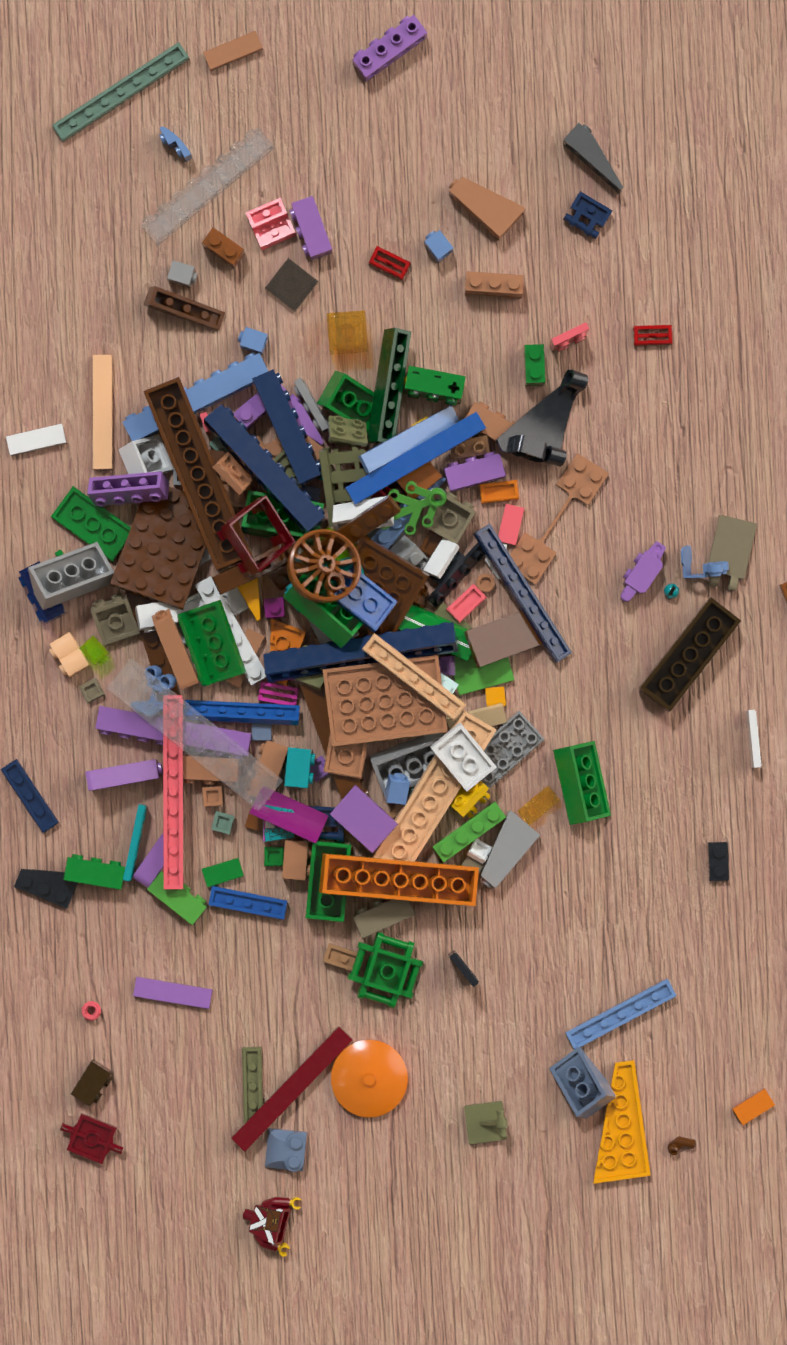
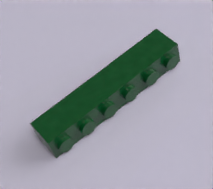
(389, 385)

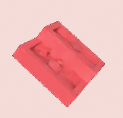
(271, 224)

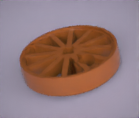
(324, 573)

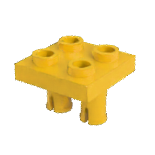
(465, 800)

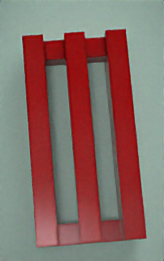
(374, 256)
(652, 335)

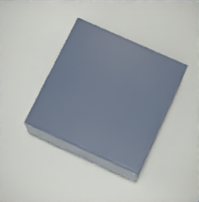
(261, 731)

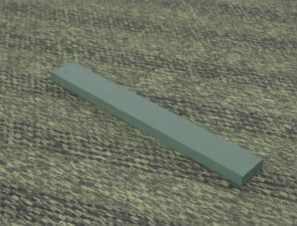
(120, 92)

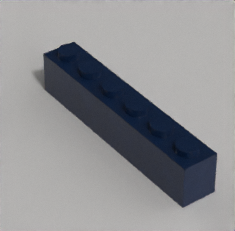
(286, 427)

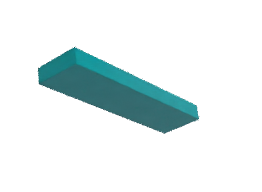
(135, 842)

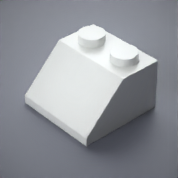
(146, 456)

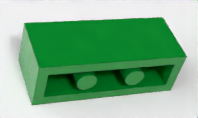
(94, 872)

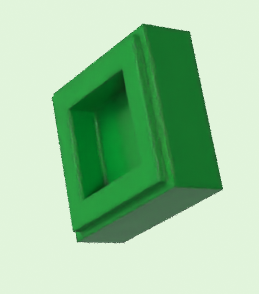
(273, 856)

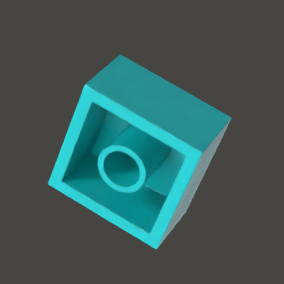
(298, 767)

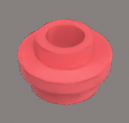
(87, 1015)

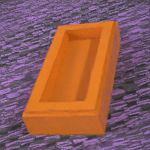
(499, 491)
(753, 1106)

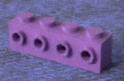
(389, 48)
(128, 488)

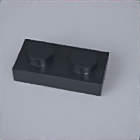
(718, 861)

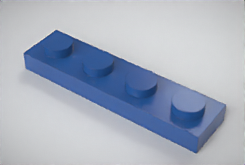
(248, 902)

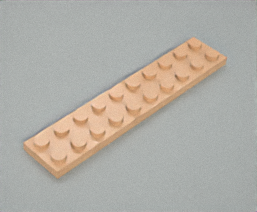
(429, 800)

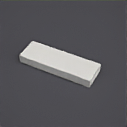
(36, 439)
(753, 738)

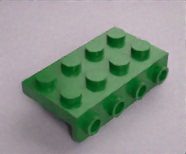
(211, 643)

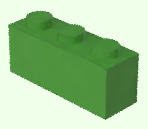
(180, 900)

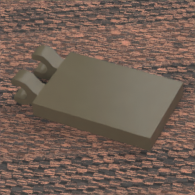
(732, 544)

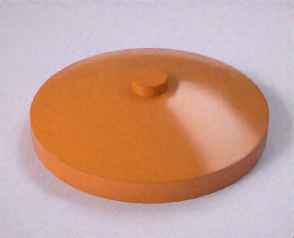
(369, 1078)

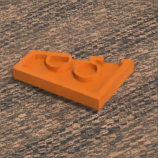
(285, 637)

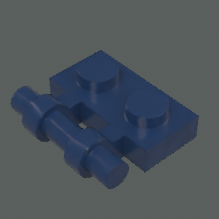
(589, 209)

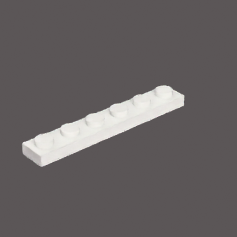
(253, 666)

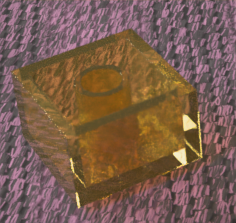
(347, 332)

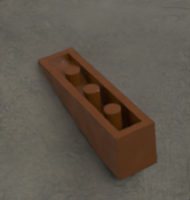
(183, 308)

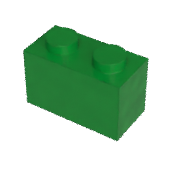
(534, 365)

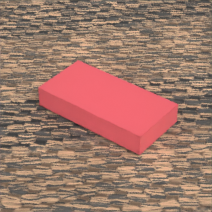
(510, 524)
(466, 603)

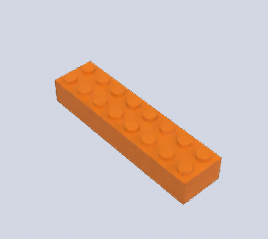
(398, 879)

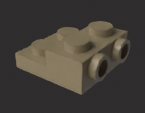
(452, 518)
(114, 619)

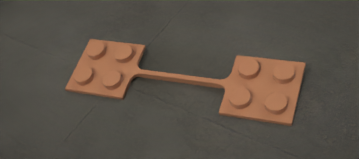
(581, 481)

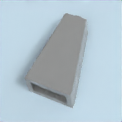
(510, 845)

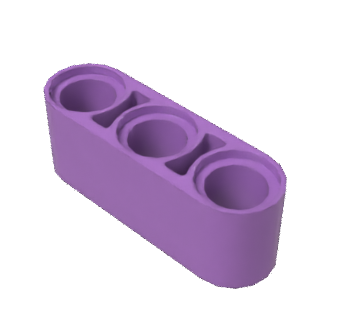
(151, 865)

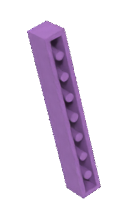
(130, 723)

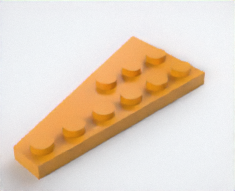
(623, 1140)

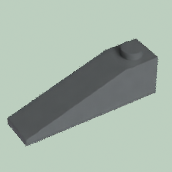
(586, 148)

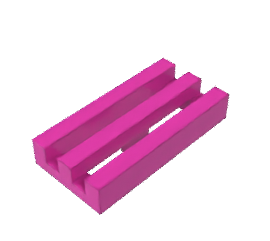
(261, 691)

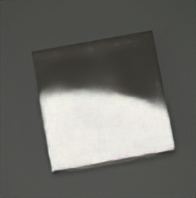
(291, 284)

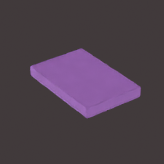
(364, 819)

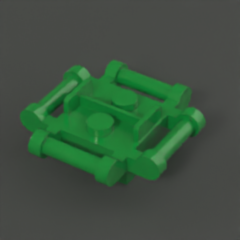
(385, 970)

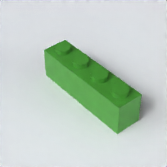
(469, 831)

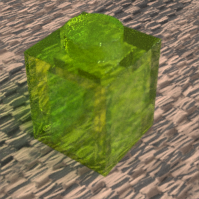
(95, 651)

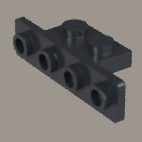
(455, 572)

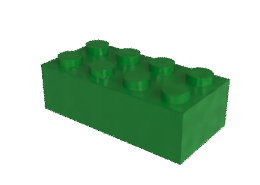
(323, 905)

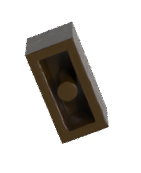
(92, 1082)

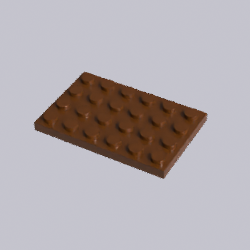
(161, 551)
(395, 577)

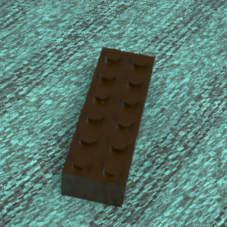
(689, 654)

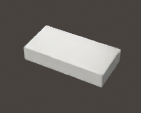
(441, 558)

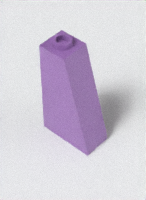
(123, 774)

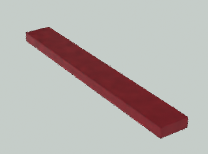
(291, 1088)

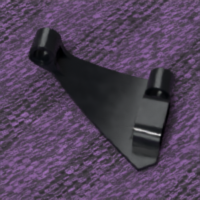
(541, 430)

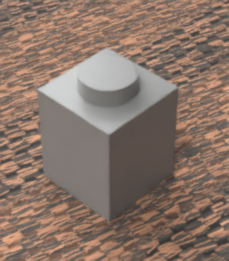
(182, 274)

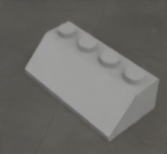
(70, 575)
(406, 758)

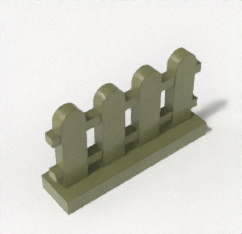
(339, 476)

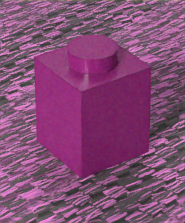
(274, 608)

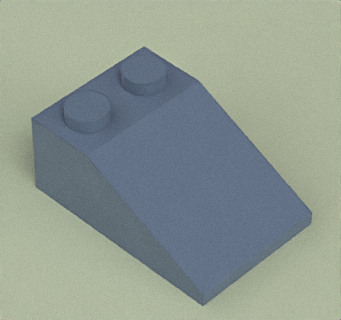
(582, 1083)

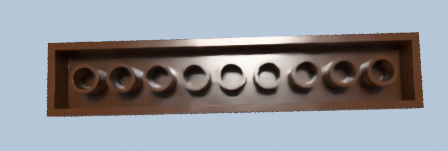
(195, 469)

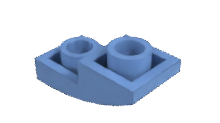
(172, 140)

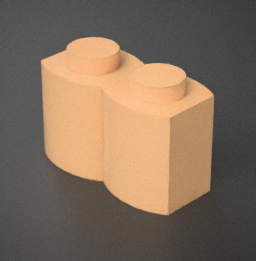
(69, 654)

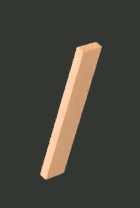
(102, 413)
(414, 676)

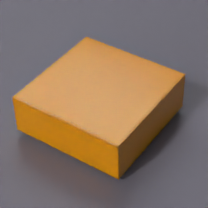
(495, 696)

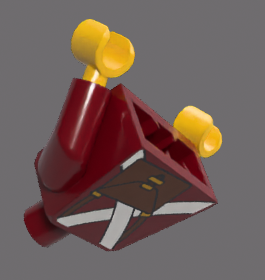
(270, 1221)

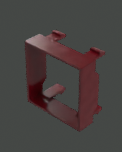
(259, 505)

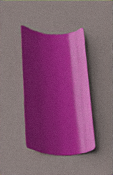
(303, 822)

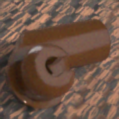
(680, 1142)

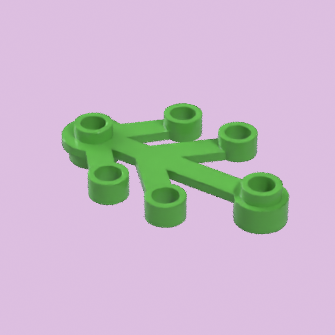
(415, 506)

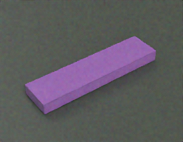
(172, 992)

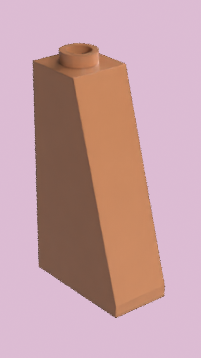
(487, 207)
(175, 649)

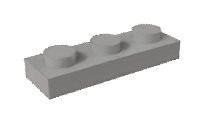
(310, 405)

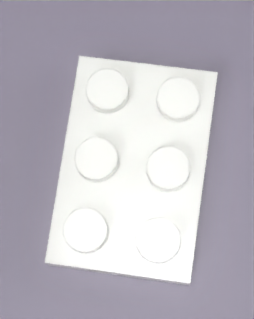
(463, 756)

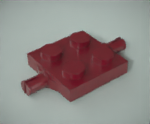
(91, 1138)

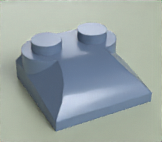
(285, 1149)

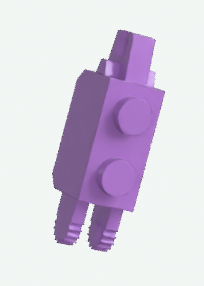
(644, 571)

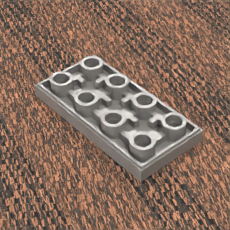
(510, 746)

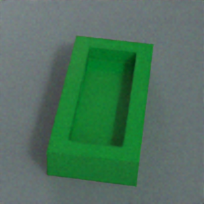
(222, 872)

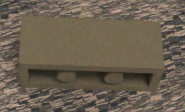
(382, 915)

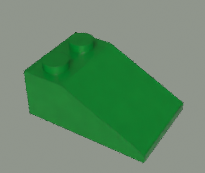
(347, 398)

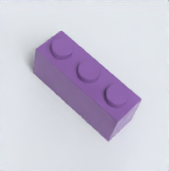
(310, 228)
(474, 472)

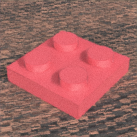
(576, 334)

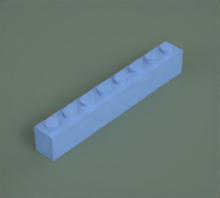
(203, 393)

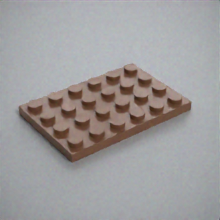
(376, 705)

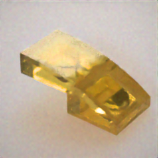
(538, 805)

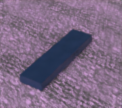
(29, 795)

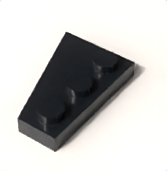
(47, 885)

